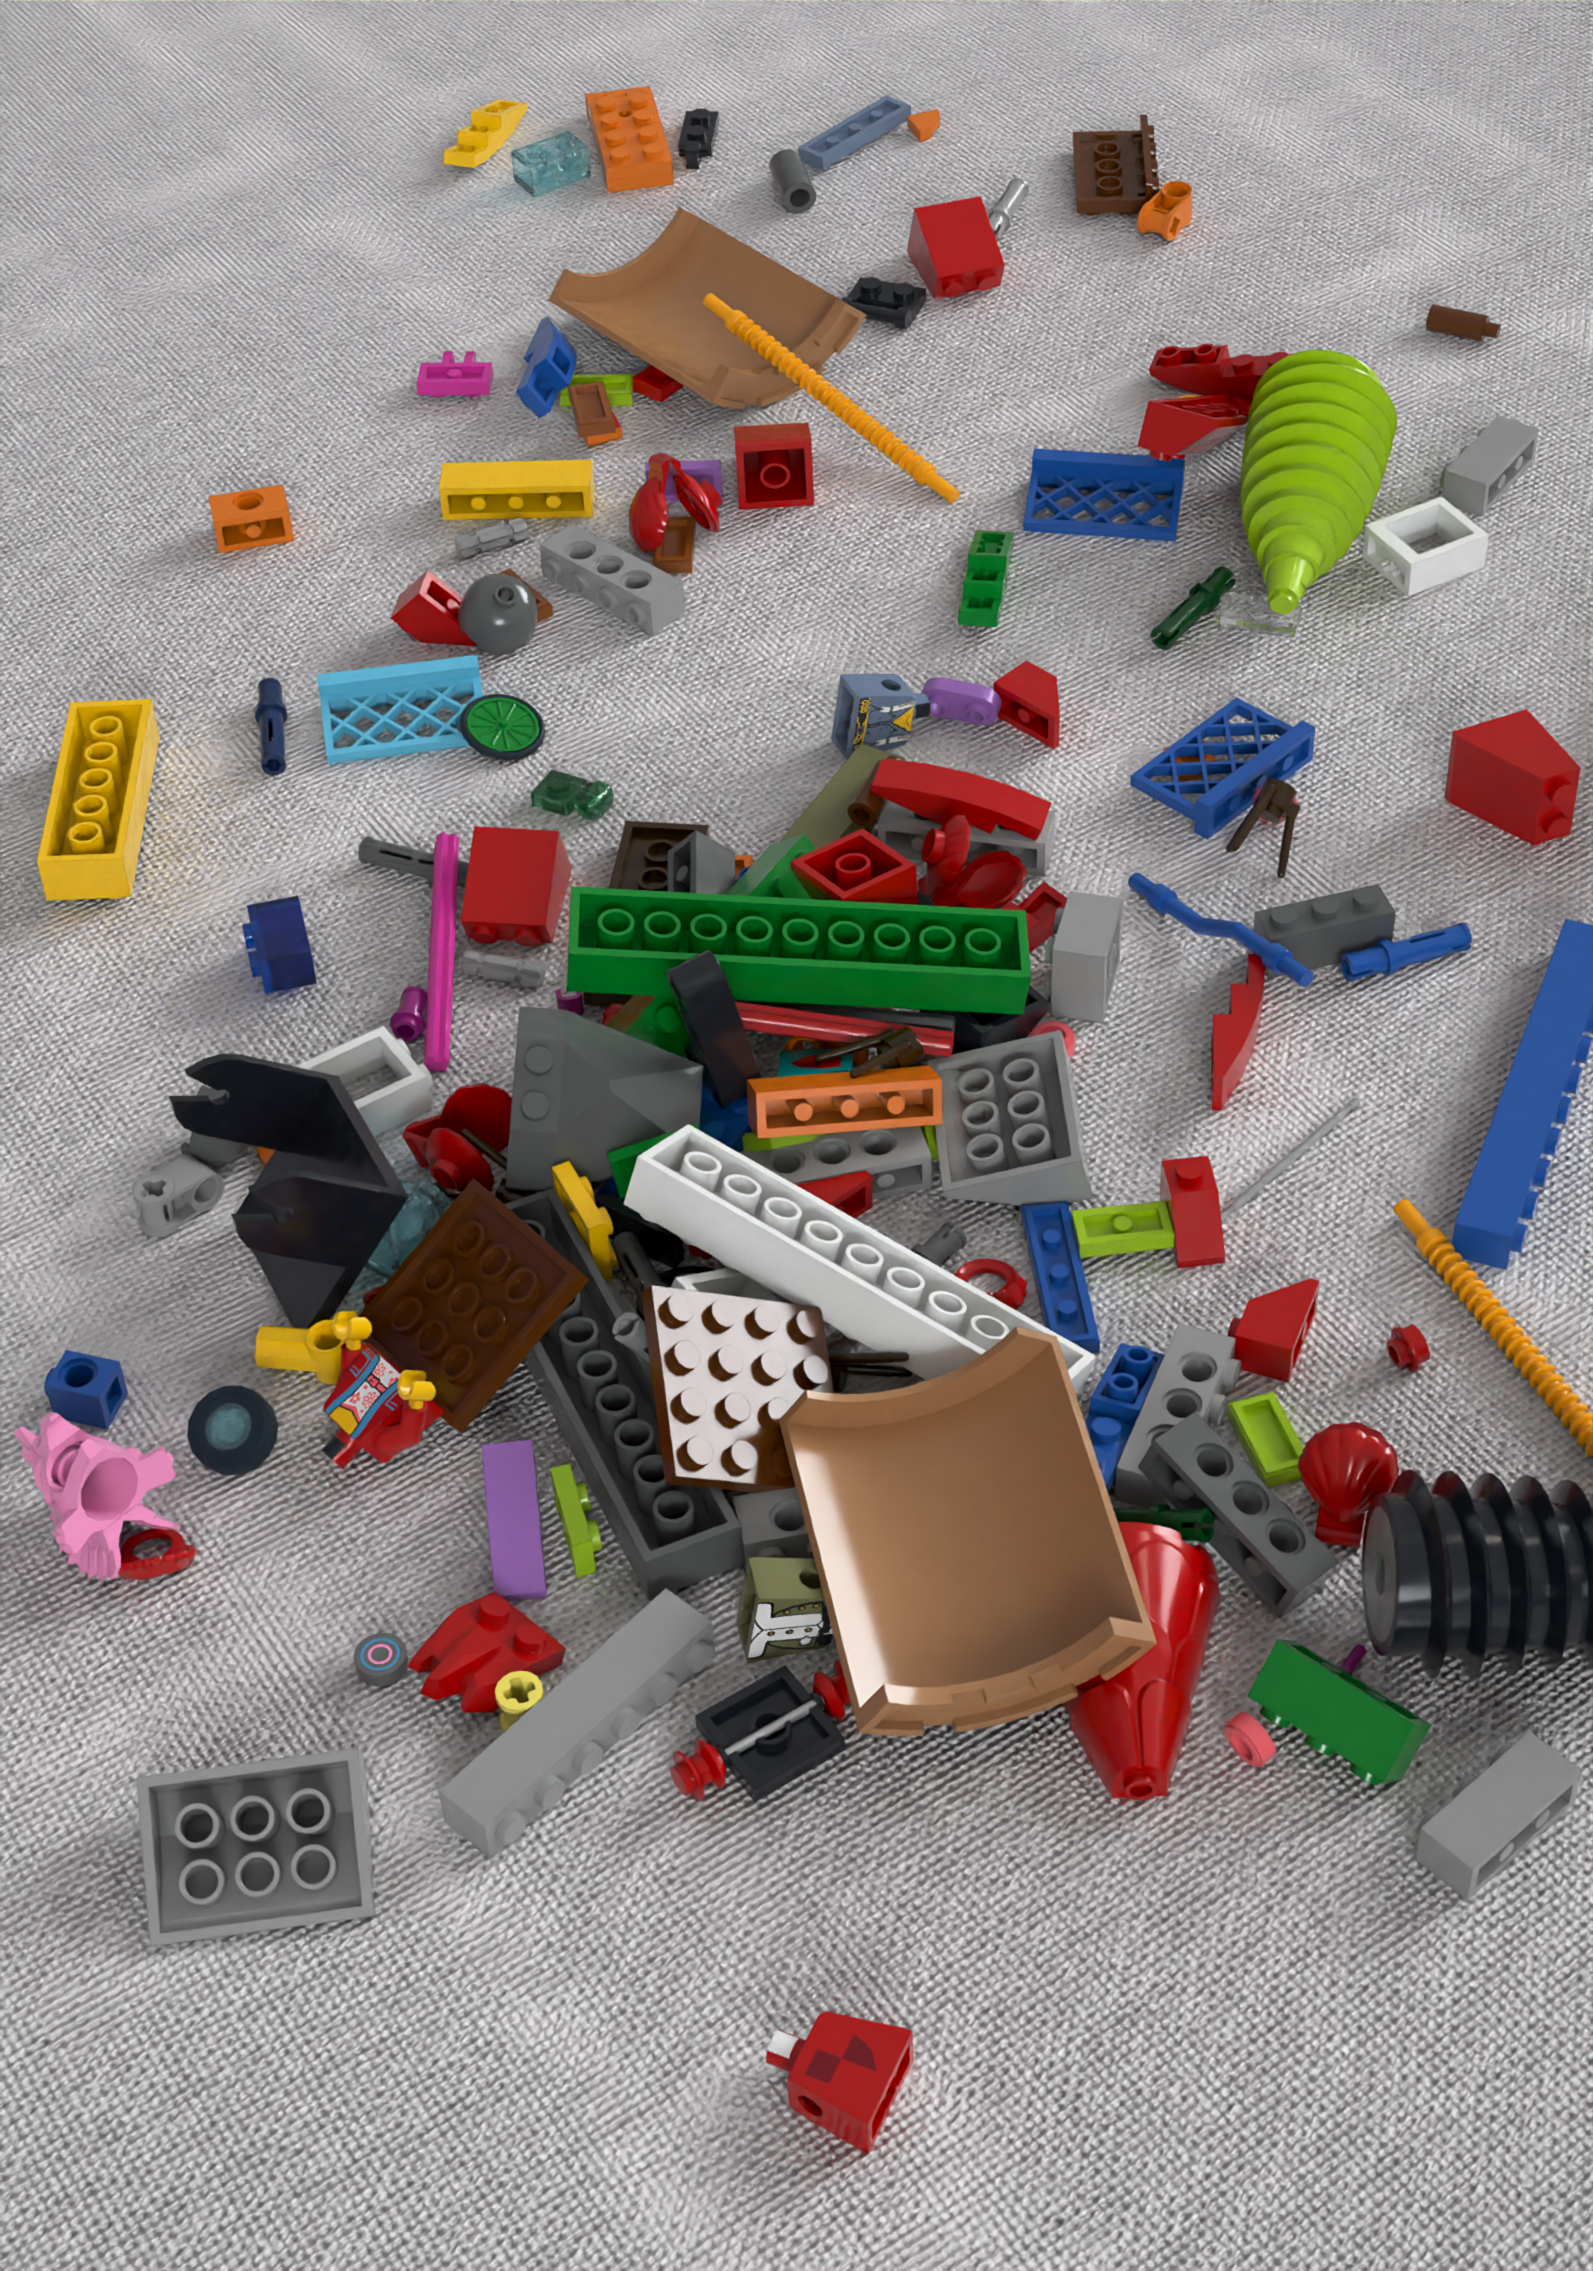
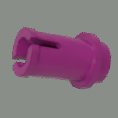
(408, 1020)

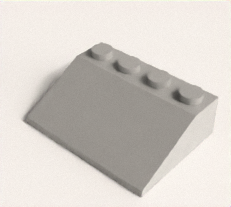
(1011, 1124)
(256, 1846)

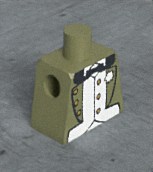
(782, 1608)

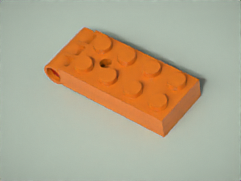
(629, 139)

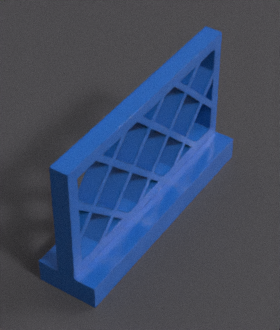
(1104, 475)
(1229, 797)

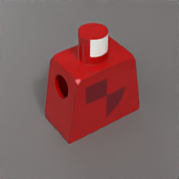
(844, 2073)

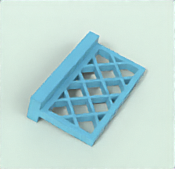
(400, 687)

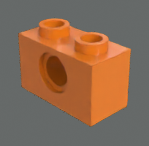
(251, 518)

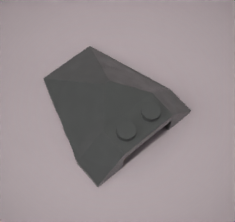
(588, 1094)

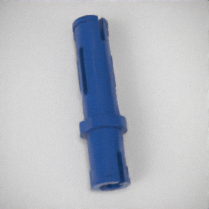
(1389, 956)

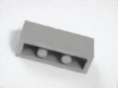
(1489, 465)
(1496, 1814)

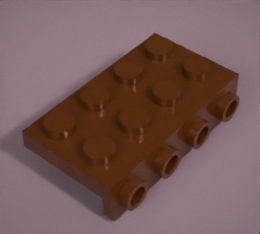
(1115, 170)

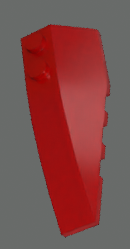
(1191, 424)

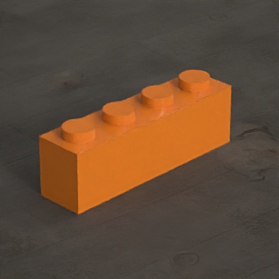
(844, 1103)

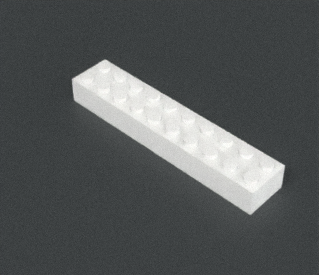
(824, 1258)

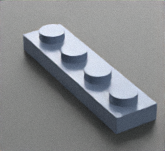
(854, 132)

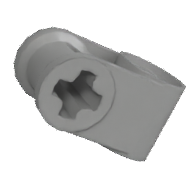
(176, 1190)

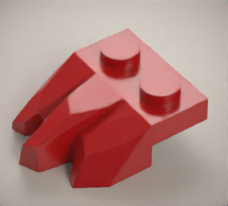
(479, 1648)

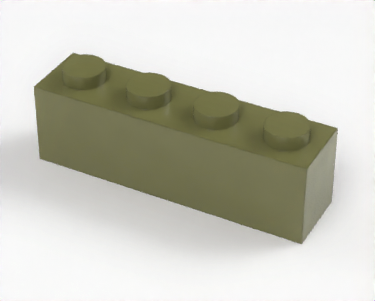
(827, 815)

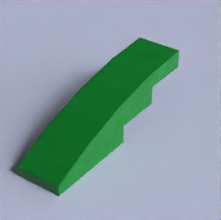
(986, 578)

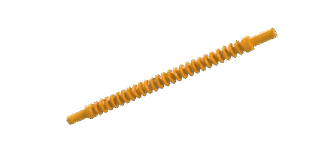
(921, 470)
(1501, 1327)

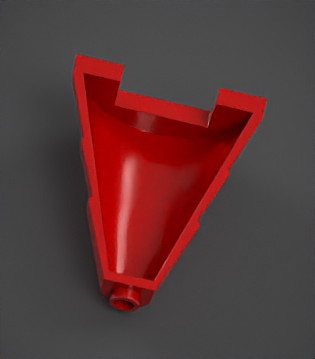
(1142, 1715)

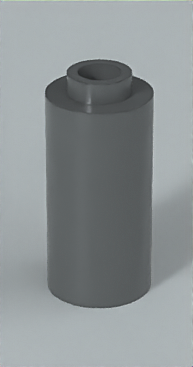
(792, 181)

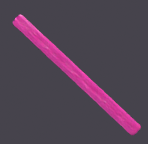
(441, 953)

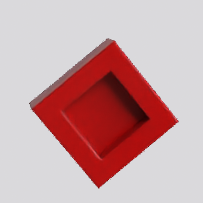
(655, 384)

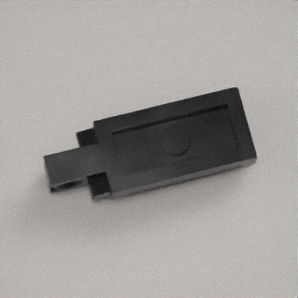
(698, 136)

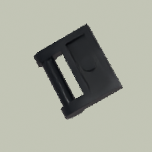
(887, 301)

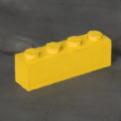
(517, 489)

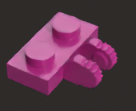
(454, 378)

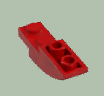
(1211, 370)

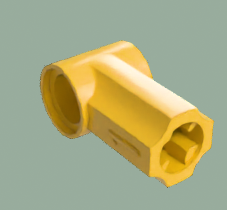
(301, 1350)

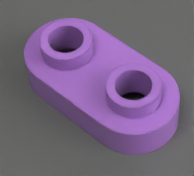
(962, 701)

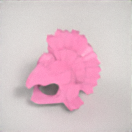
(93, 1490)

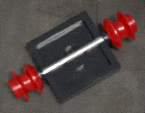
(765, 1734)

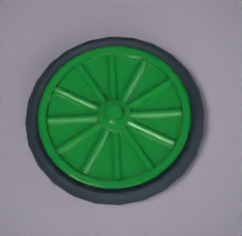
(502, 727)

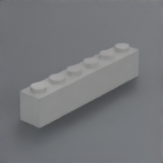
(577, 1723)

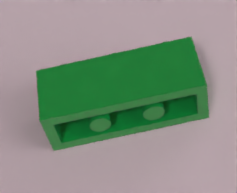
(1338, 1712)

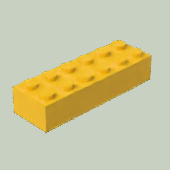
(99, 800)

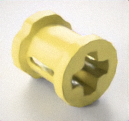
(516, 1695)

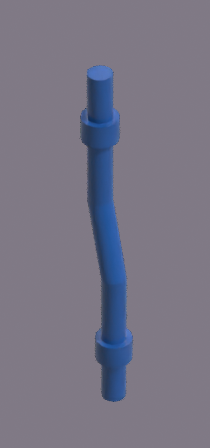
(1272, 956)

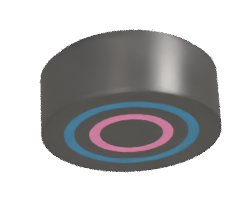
(381, 1659)

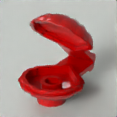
(649, 507)
(983, 883)
(449, 1155)
(1343, 1473)

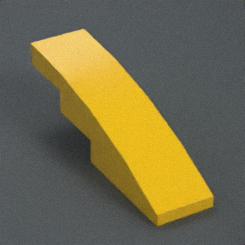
(487, 133)

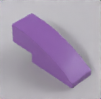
(514, 1520)

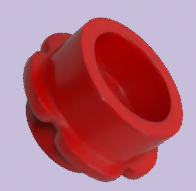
(1408, 1347)

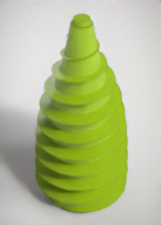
(1311, 466)

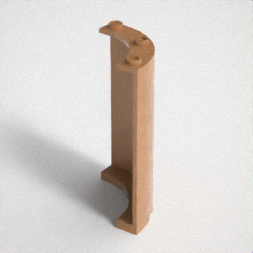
(660, 316)
(965, 1542)

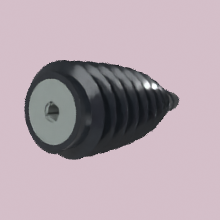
(1479, 1571)

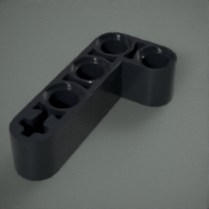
(713, 1028)

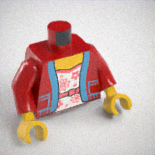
(374, 1399)

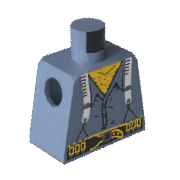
(875, 712)

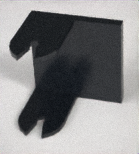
(321, 1192)

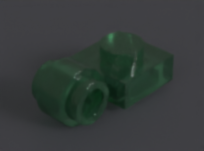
(565, 792)

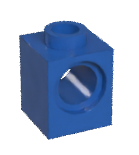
(86, 1389)

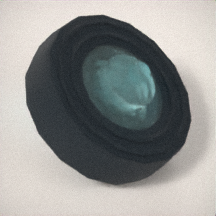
(232, 1430)

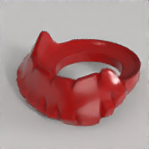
(1015, 1288)
(176, 1558)

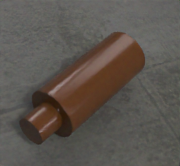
(1461, 323)
(866, 805)

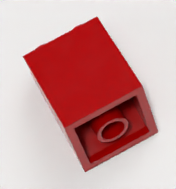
(955, 248)
(774, 465)
(1513, 777)
(857, 871)
(515, 885)

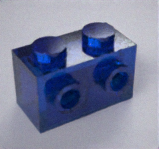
(280, 943)

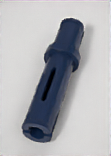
(271, 716)

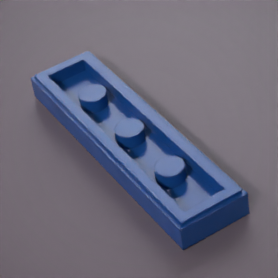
(1059, 1273)

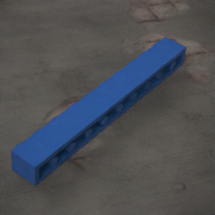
(1531, 1106)

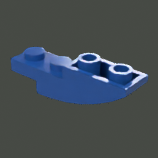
(549, 368)
(1118, 1404)

